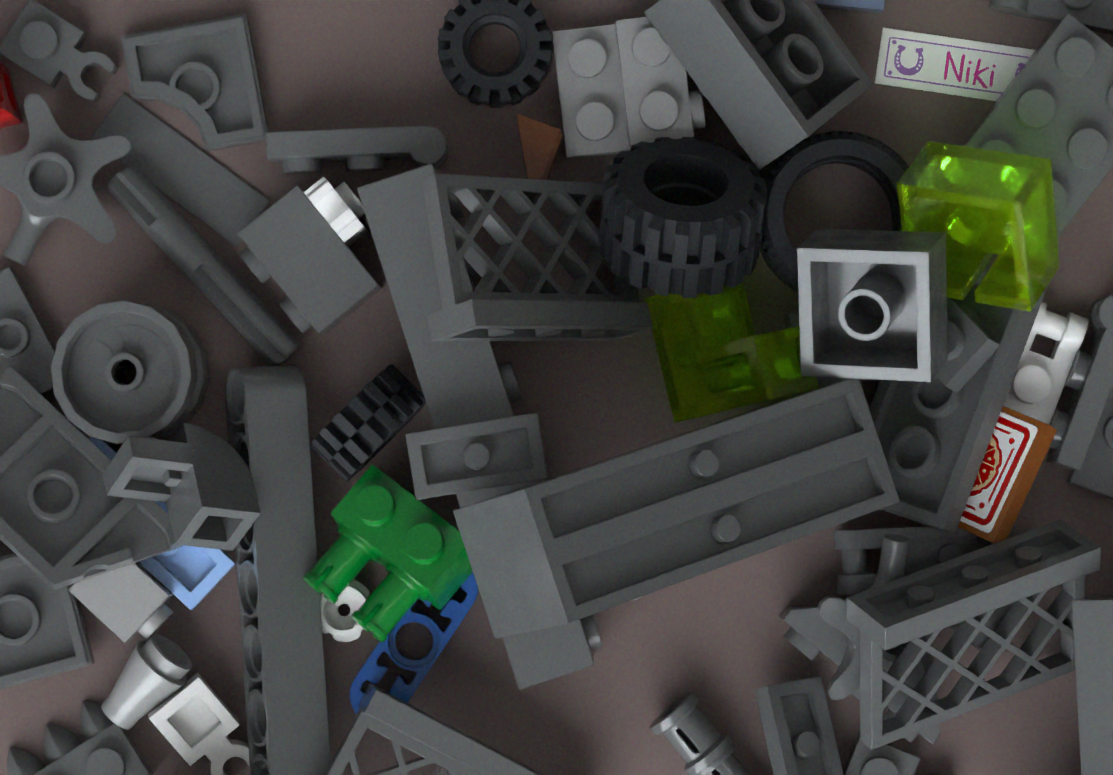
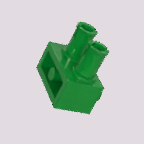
(405, 536)

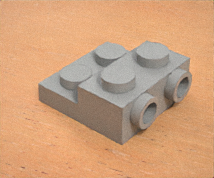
(621, 88)

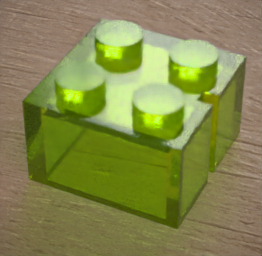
(986, 207)

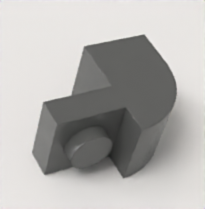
(197, 476)

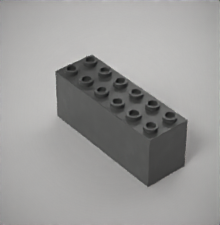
(675, 509)

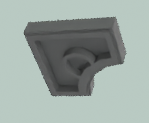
(206, 74)

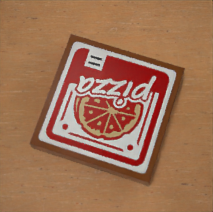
(1006, 474)

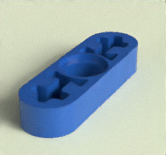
(401, 688)

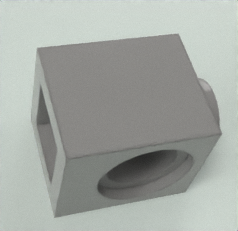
(126, 600)

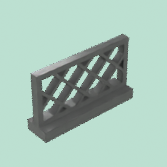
(528, 314)
(968, 591)
(422, 735)

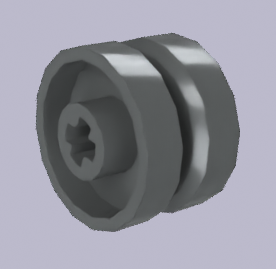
(99, 349)

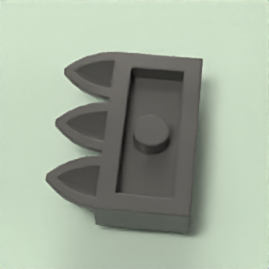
(105, 750)

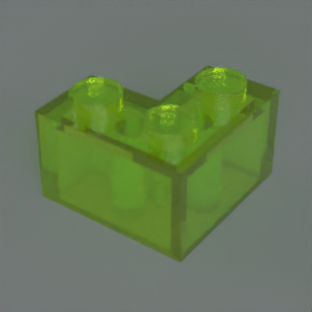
(716, 359)

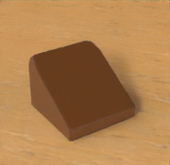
(539, 146)

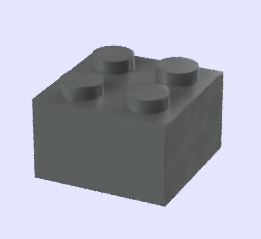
(873, 304)

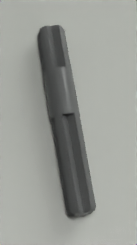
(202, 265)

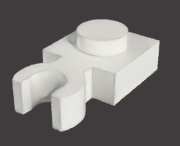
(339, 208)
(198, 724)

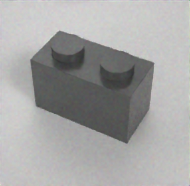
(308, 263)

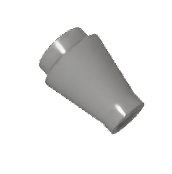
(149, 678)

